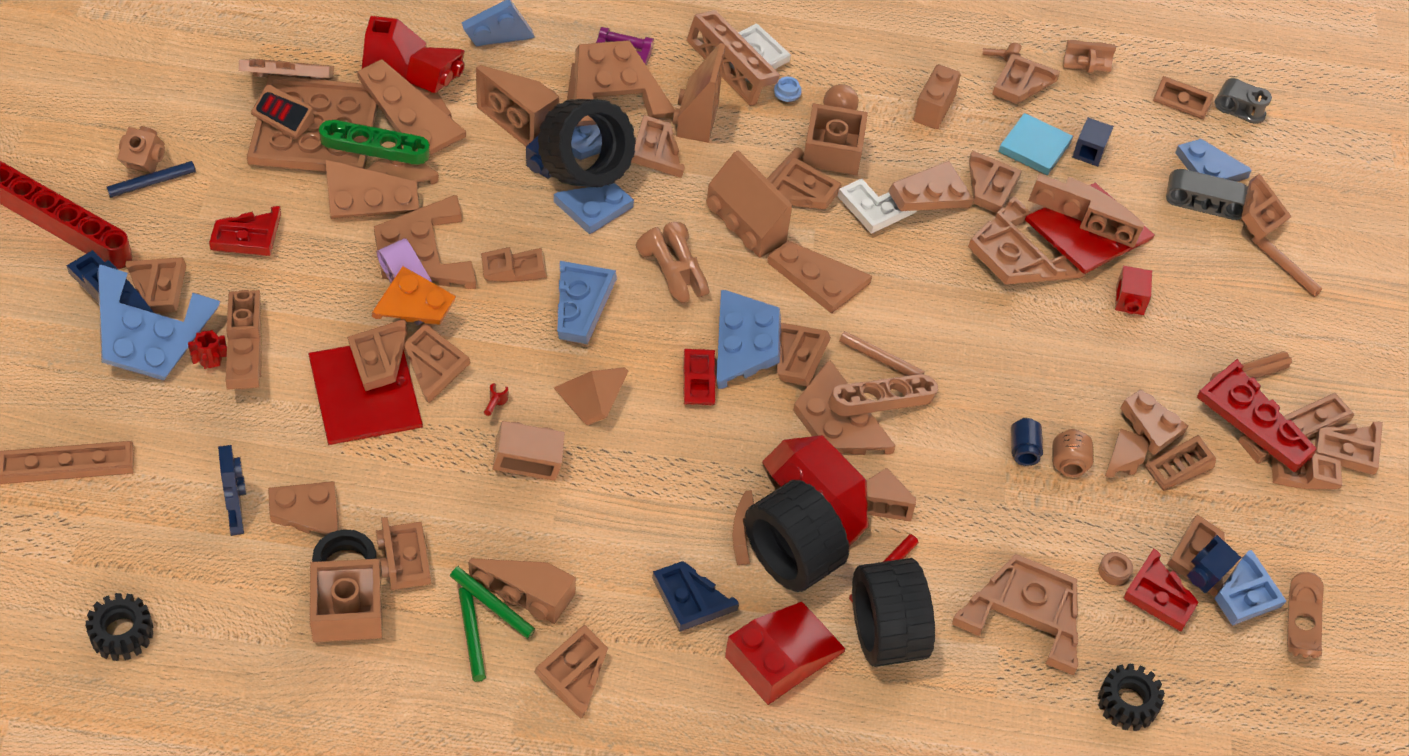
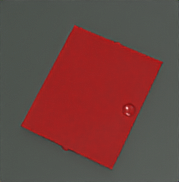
(1080, 246)
(358, 414)

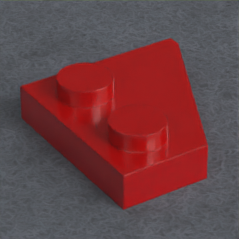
(246, 233)

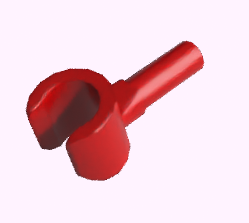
(496, 399)

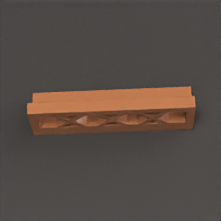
(738, 51)

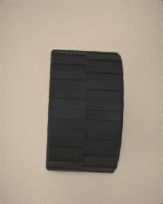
(616, 147)
(797, 535)
(893, 612)

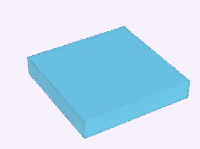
(1035, 144)

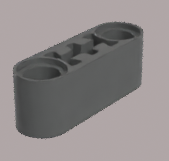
(1206, 193)

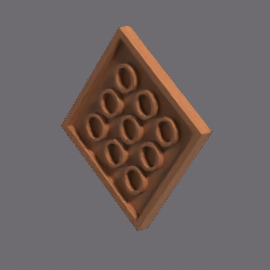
(329, 101)

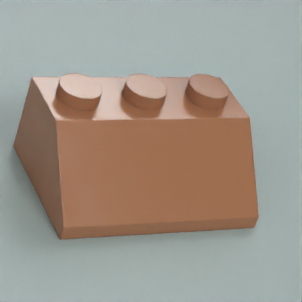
(750, 205)

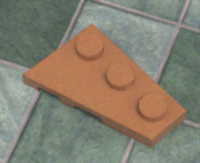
(931, 190)
(818, 276)

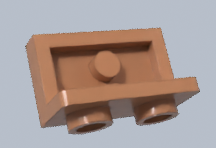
(405, 554)

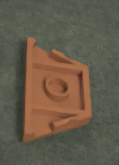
(846, 433)

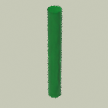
(492, 602)
(472, 635)

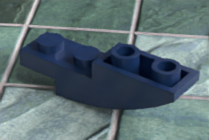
(85, 271)

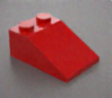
(781, 650)

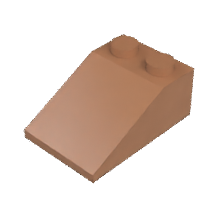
(700, 99)
(514, 102)

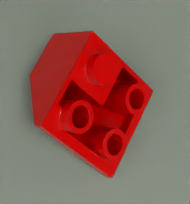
(391, 42)

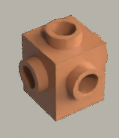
(141, 149)

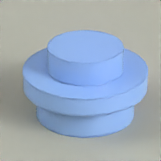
(787, 89)

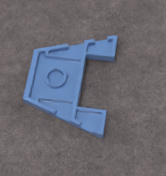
(143, 339)

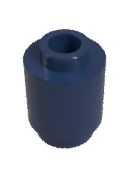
(1026, 441)

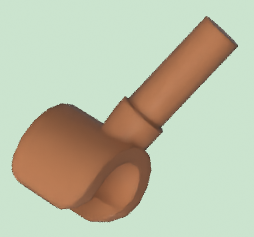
(1013, 48)

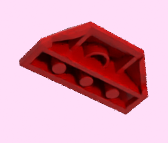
(831, 474)

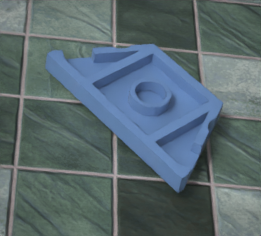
(746, 337)

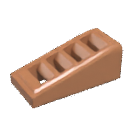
(1194, 445)

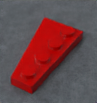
(1250, 411)

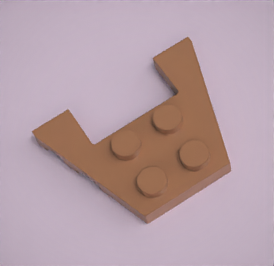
(614, 71)
(418, 230)
(1012, 254)
(1034, 597)

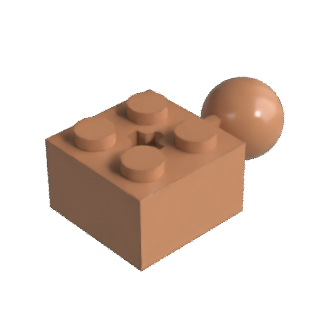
(836, 132)

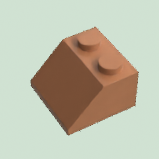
(345, 600)

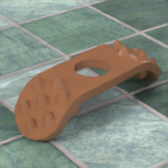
(1305, 600)

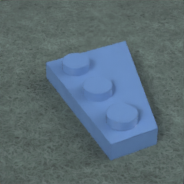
(582, 299)

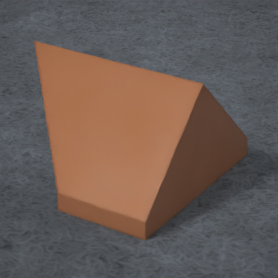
(593, 393)

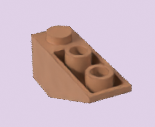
(530, 584)

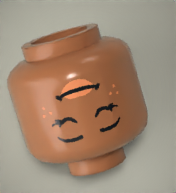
(1072, 453)

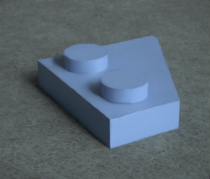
(498, 25)
(594, 206)
(1248, 591)

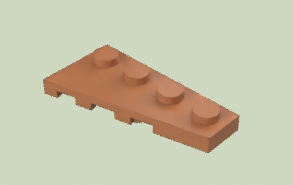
(408, 108)

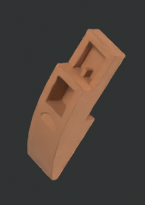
(1094, 208)
(244, 340)

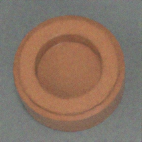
(1115, 568)

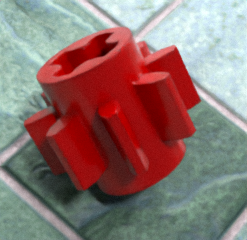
(208, 349)

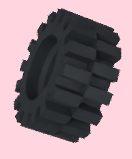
(115, 610)
(1136, 681)

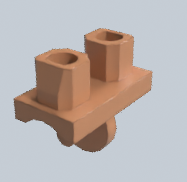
(1089, 56)

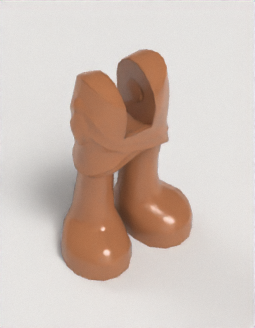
(680, 272)

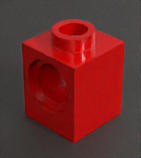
(1133, 290)

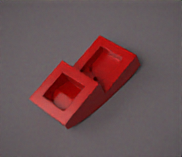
(699, 376)

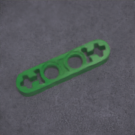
(376, 138)

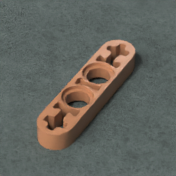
(850, 398)

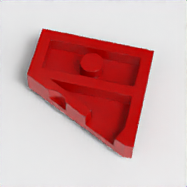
(1161, 593)

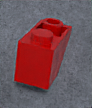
(435, 67)

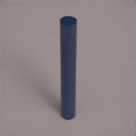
(150, 179)

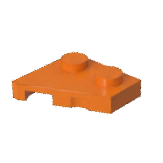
(414, 299)

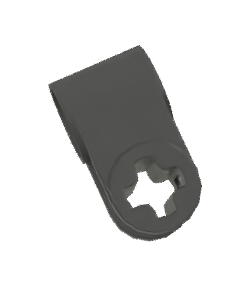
(1241, 98)

